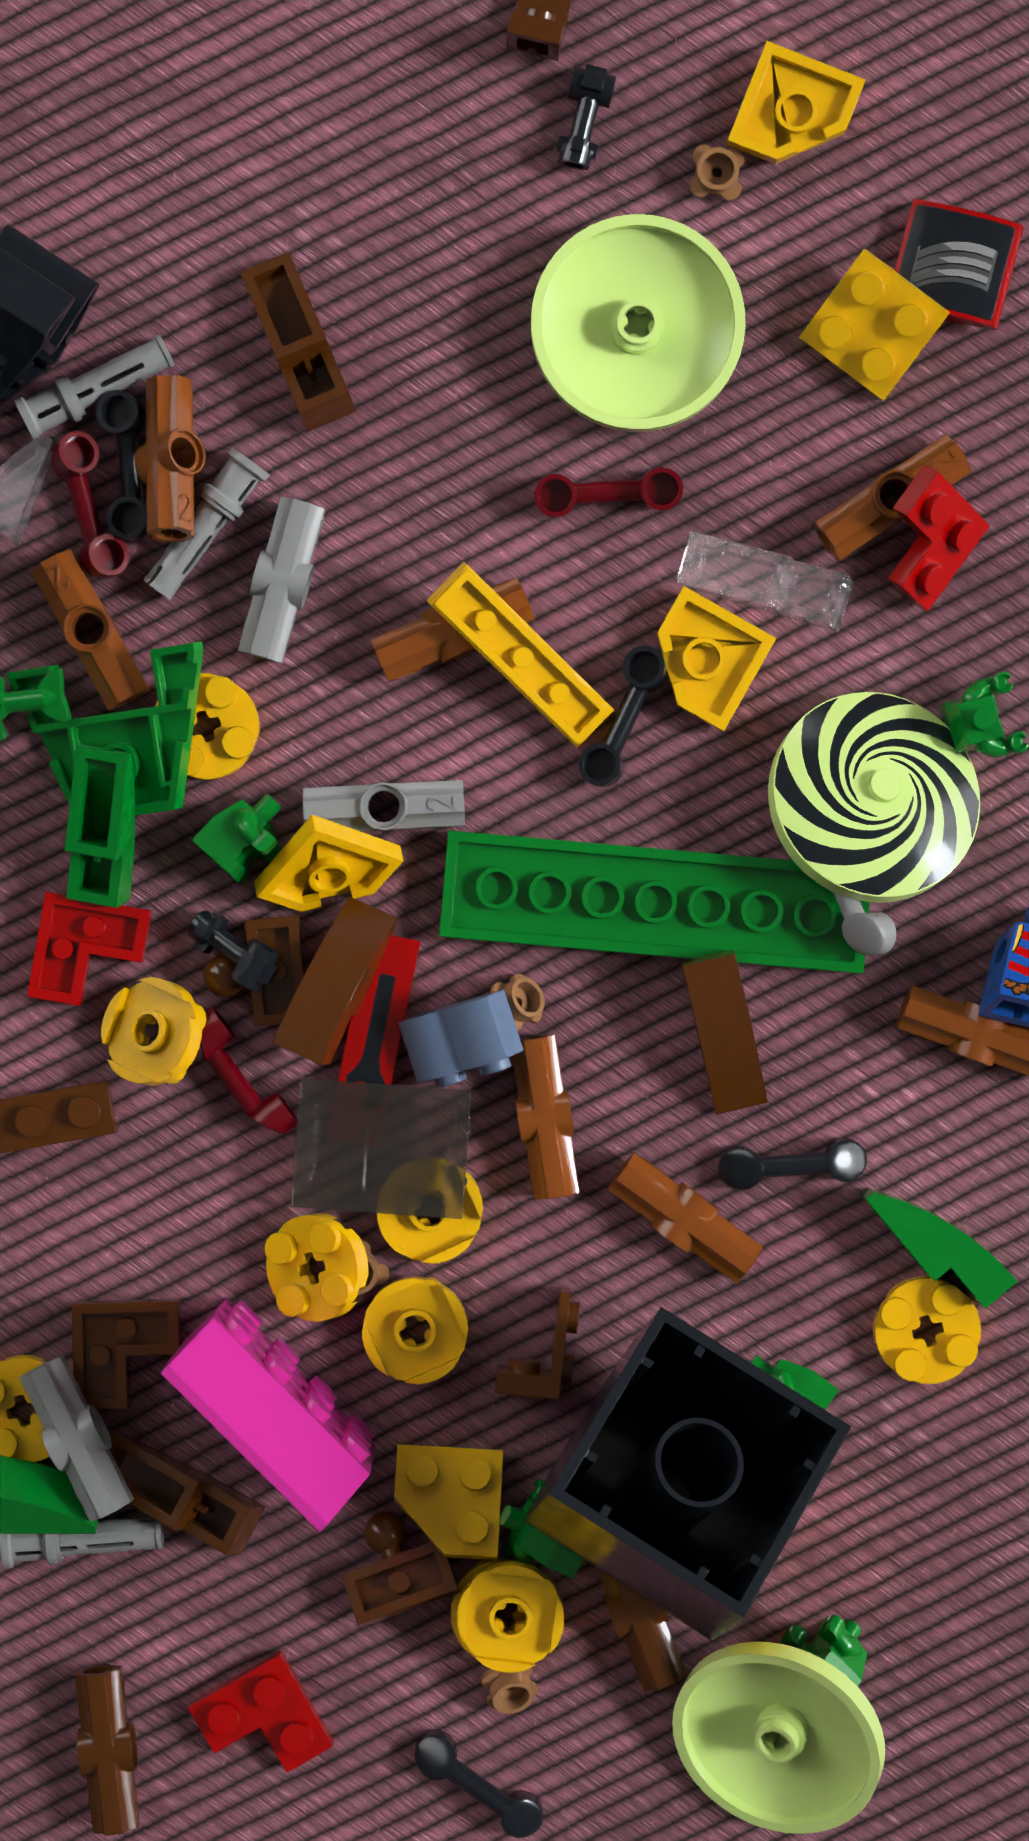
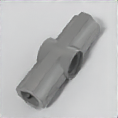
(281, 579)
(421, 805)
(76, 1438)

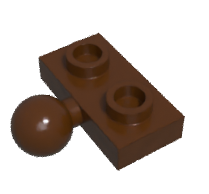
(274, 998)
(399, 1579)

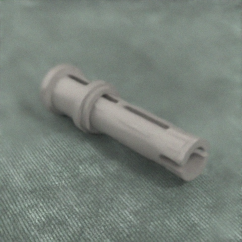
(61, 400)
(220, 503)
(110, 1537)

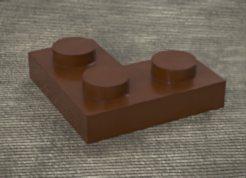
(110, 1333)

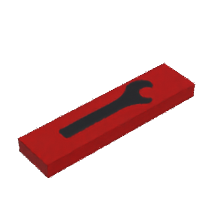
(375, 1033)

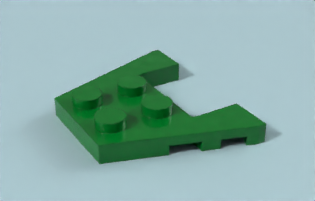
(153, 735)

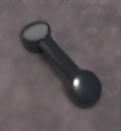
(125, 417)
(646, 672)
(743, 1168)
(437, 1759)

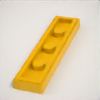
(520, 654)

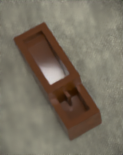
(298, 341)
(336, 982)
(724, 1031)
(186, 1496)

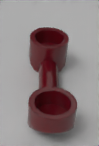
(71, 459)
(659, 489)
(270, 1112)

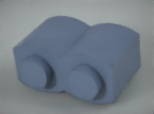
(461, 1038)

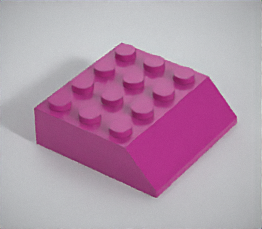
(273, 1411)

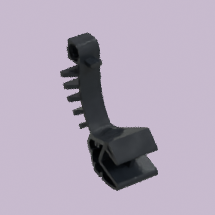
(39, 309)

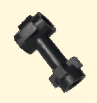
(591, 89)
(253, 962)

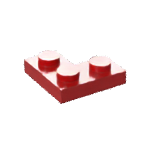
(946, 532)
(73, 932)
(267, 1699)

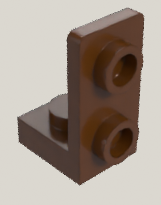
(538, 27)
(524, 1375)

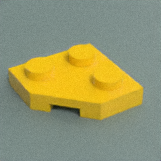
(793, 105)
(710, 657)
(327, 862)
(452, 1497)

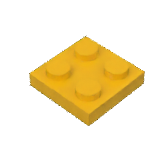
(874, 324)

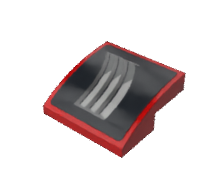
(960, 260)

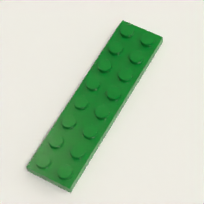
(641, 902)

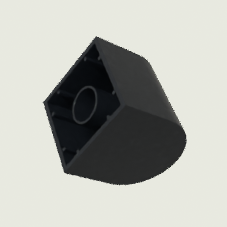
(687, 1475)

